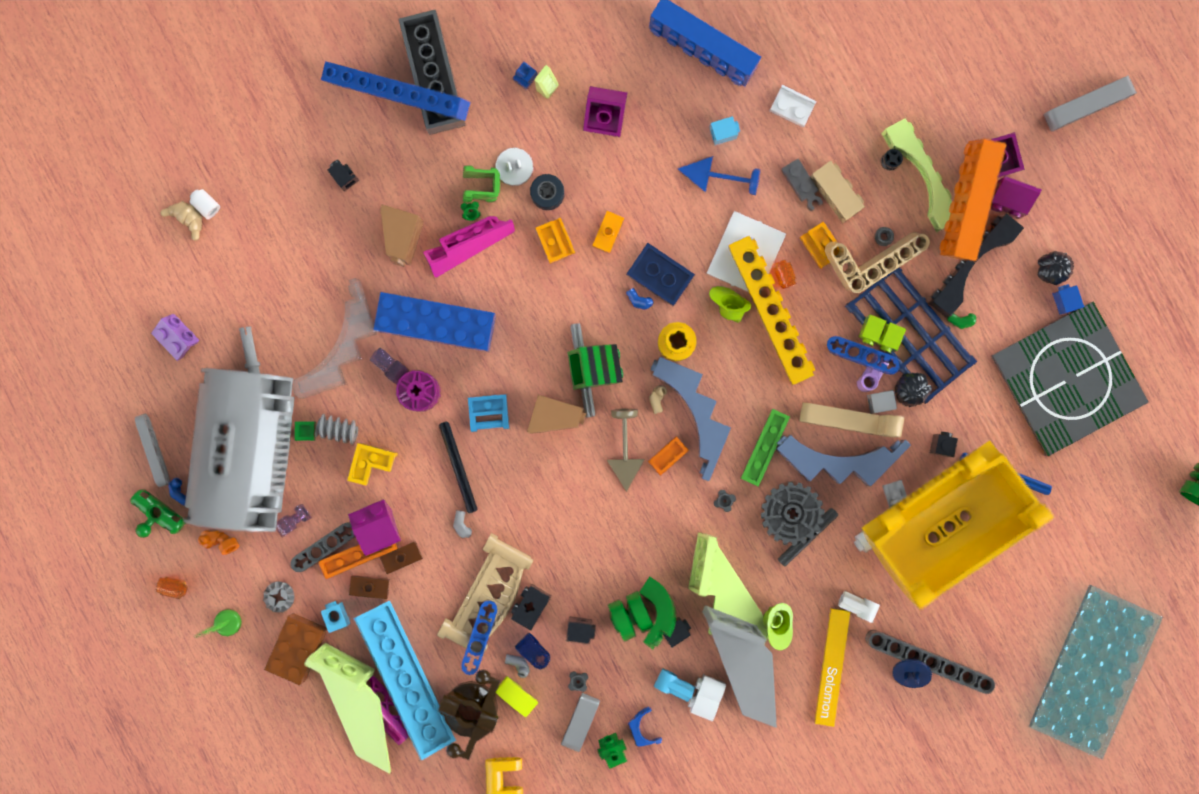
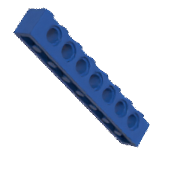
(395, 91)

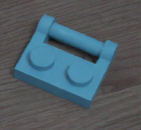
(488, 406)

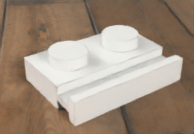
(792, 106)

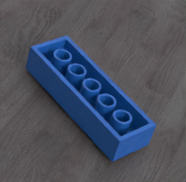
(704, 42)
(434, 322)

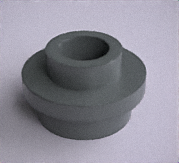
(888, 232)

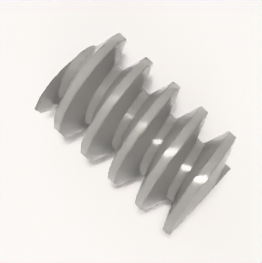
(336, 429)

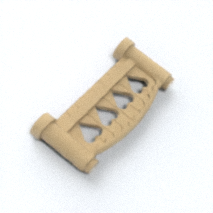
(499, 556)

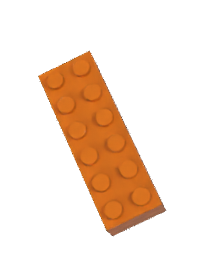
(972, 199)

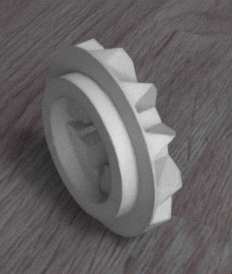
(286, 592)

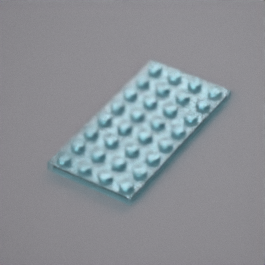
(1095, 672)

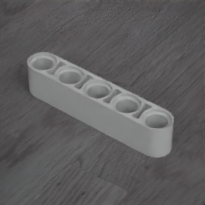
(1089, 103)

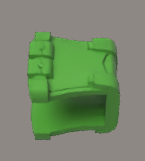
(470, 172)

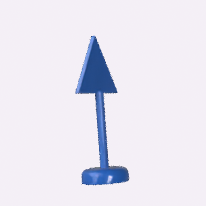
(700, 172)

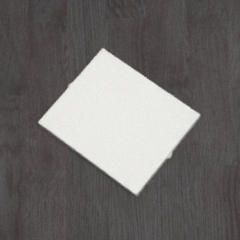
(739, 227)

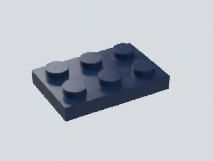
(660, 274)

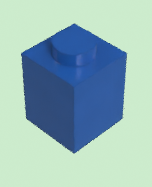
(1068, 299)

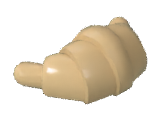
(187, 215)

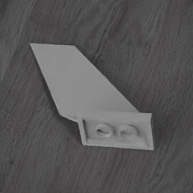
(746, 664)

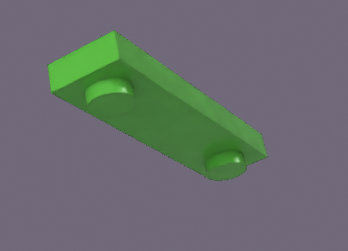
(765, 447)

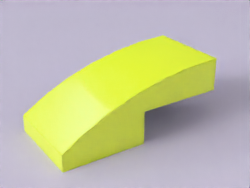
(516, 696)

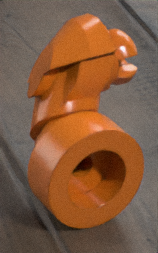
(212, 538)

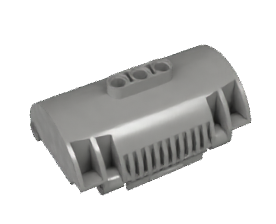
(256, 453)

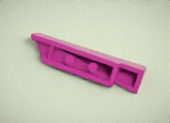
(466, 243)

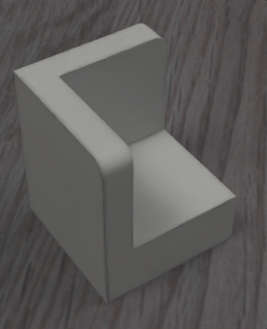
(881, 402)

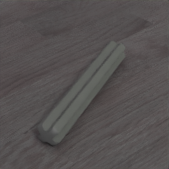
(793, 551)

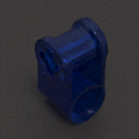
(529, 648)

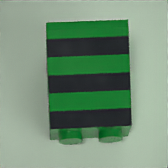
(595, 366)

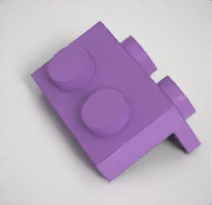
(174, 336)

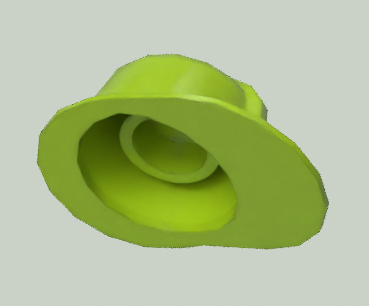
(730, 303)
(779, 625)

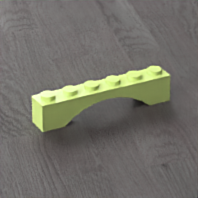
(902, 137)

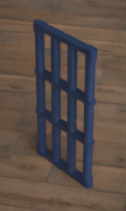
(930, 342)

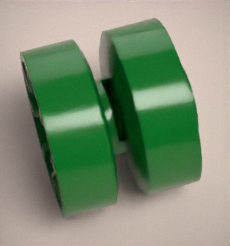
(636, 614)

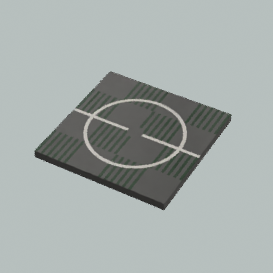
(1070, 379)

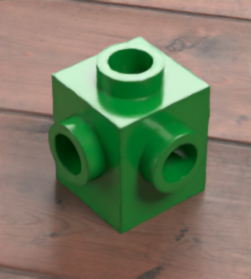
(612, 750)

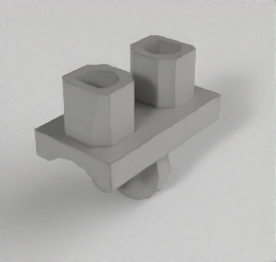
(894, 492)

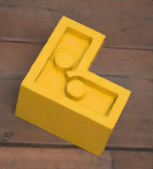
(366, 458)

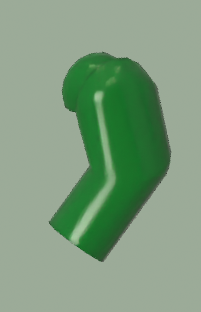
(963, 322)

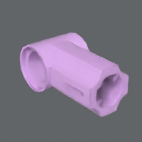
(871, 374)

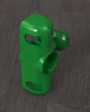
(147, 507)

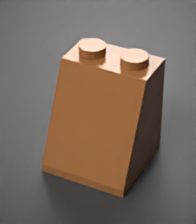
(400, 234)
(554, 415)

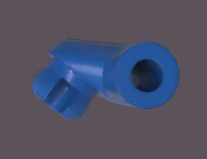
(639, 302)
(175, 491)

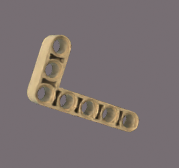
(876, 263)
(852, 420)

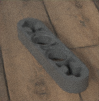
(323, 546)

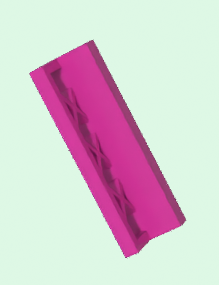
(391, 725)

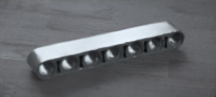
(938, 665)

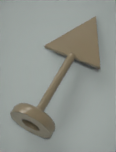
(625, 468)

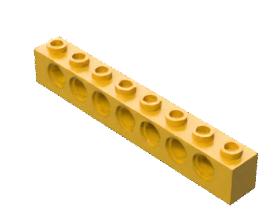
(737, 251)

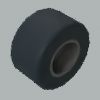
(547, 185)

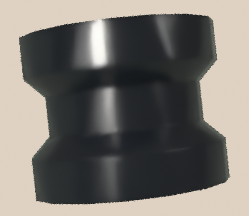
(894, 156)

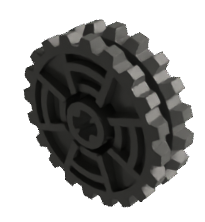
(805, 506)

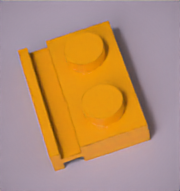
(555, 240)
(816, 241)

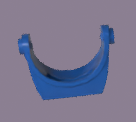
(635, 730)

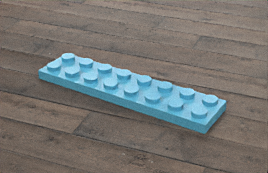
(404, 679)

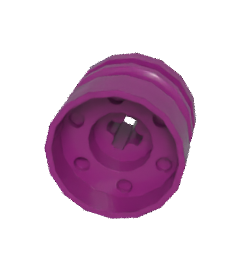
(427, 397)

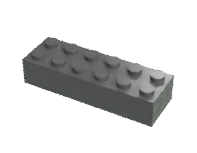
(430, 64)

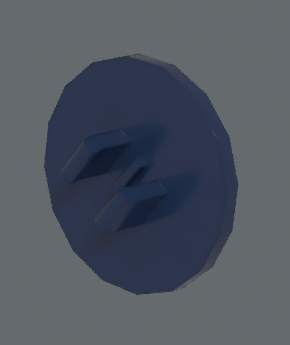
(912, 673)

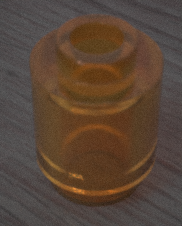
(784, 274)
(171, 587)

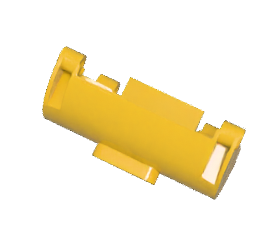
(999, 514)

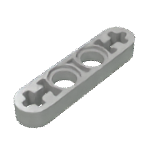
(152, 450)

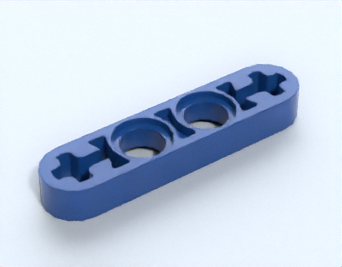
(861, 358)
(476, 636)

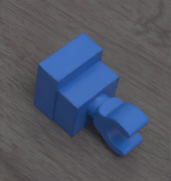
(525, 75)

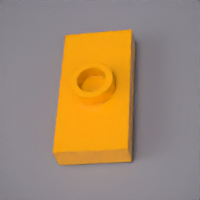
(608, 232)

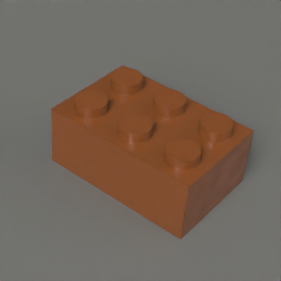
(294, 645)

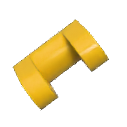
(494, 774)

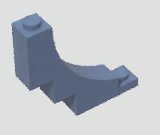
(710, 433)
(866, 466)

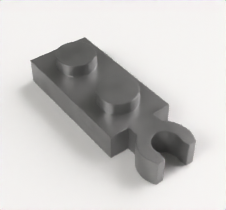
(801, 183)

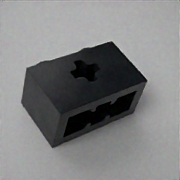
(529, 618)
(580, 630)

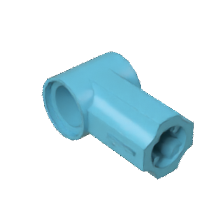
(670, 683)

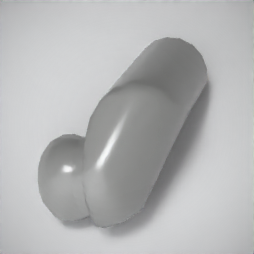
(459, 526)
(520, 664)

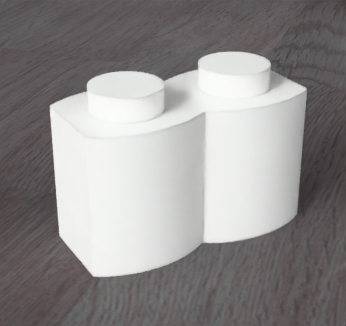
(707, 697)

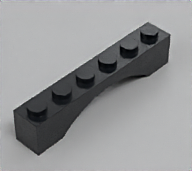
(951, 295)

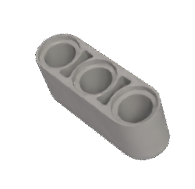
(580, 722)

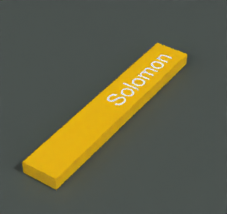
(832, 667)

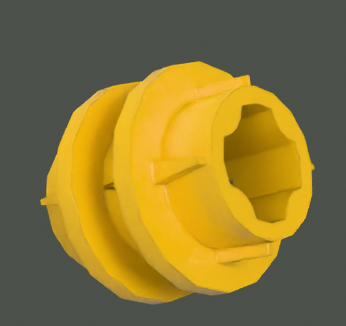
(688, 337)

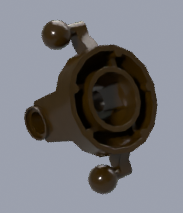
(482, 699)

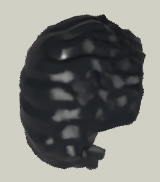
(1055, 267)
(912, 389)

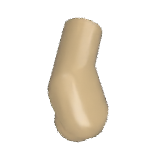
(655, 398)

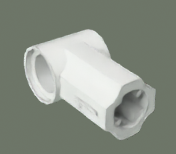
(862, 607)

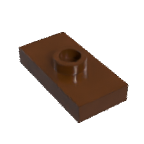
(401, 557)
(369, 587)

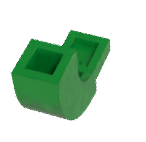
(666, 612)

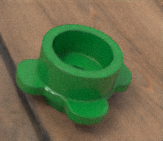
(470, 215)

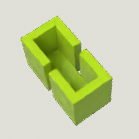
(890, 338)

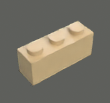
(837, 191)

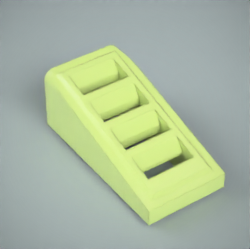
(546, 82)

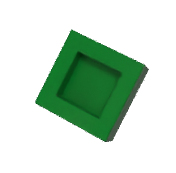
(305, 430)

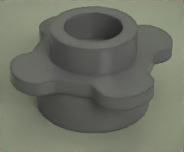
(719, 502)
(578, 686)

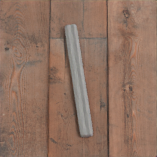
(586, 393)

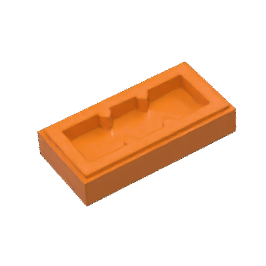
(668, 456)

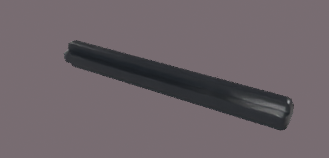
(458, 467)

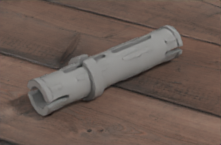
(249, 350)

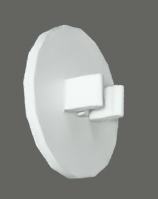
(514, 166)

